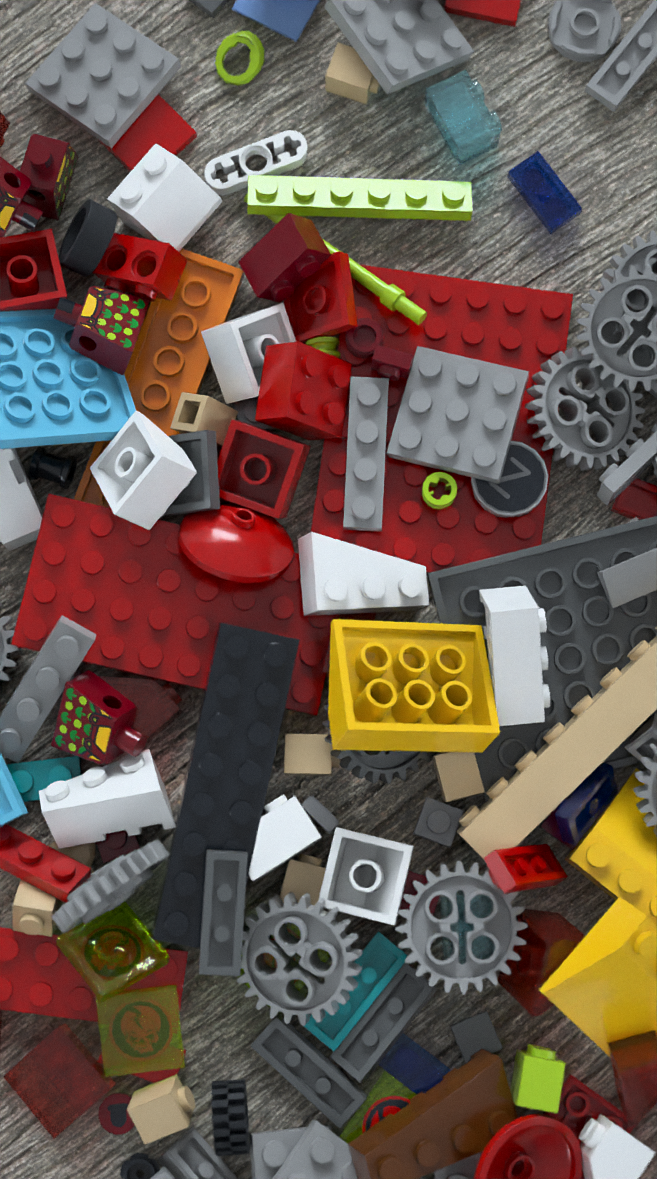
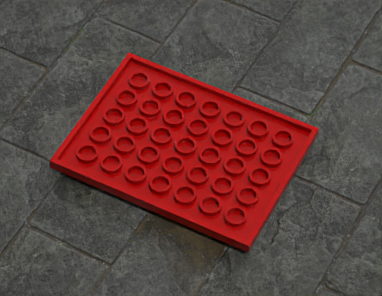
(465, 319)

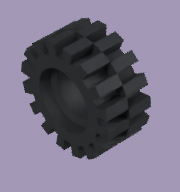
(230, 1117)

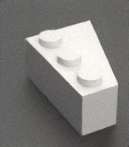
(19, 507)
(356, 580)
(516, 654)
(107, 801)

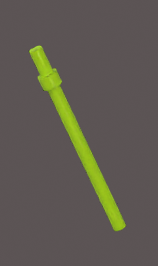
(390, 295)

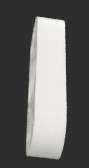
(285, 161)

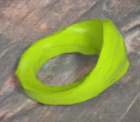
(257, 57)

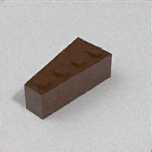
(439, 1125)

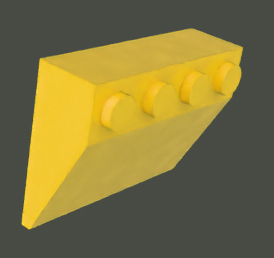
(410, 687)
(621, 852)
(610, 978)

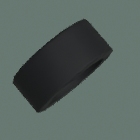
(87, 238)

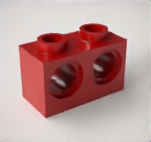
(141, 267)

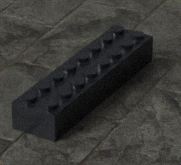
(225, 769)

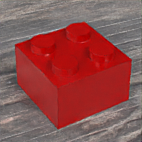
(30, 272)
(303, 391)
(260, 468)

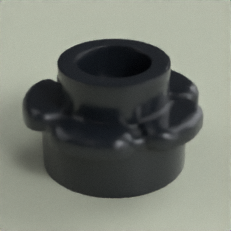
(137, 1162)

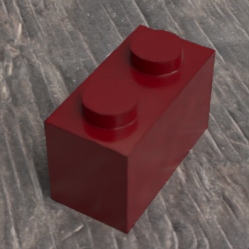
(284, 258)

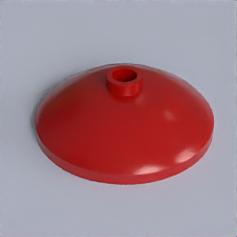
(236, 543)
(532, 1149)

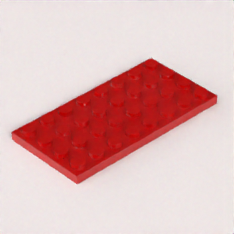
(155, 606)

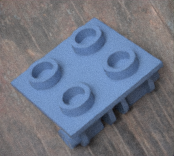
(281, 16)

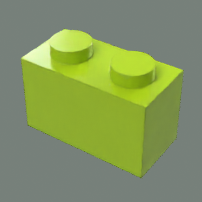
(537, 1078)

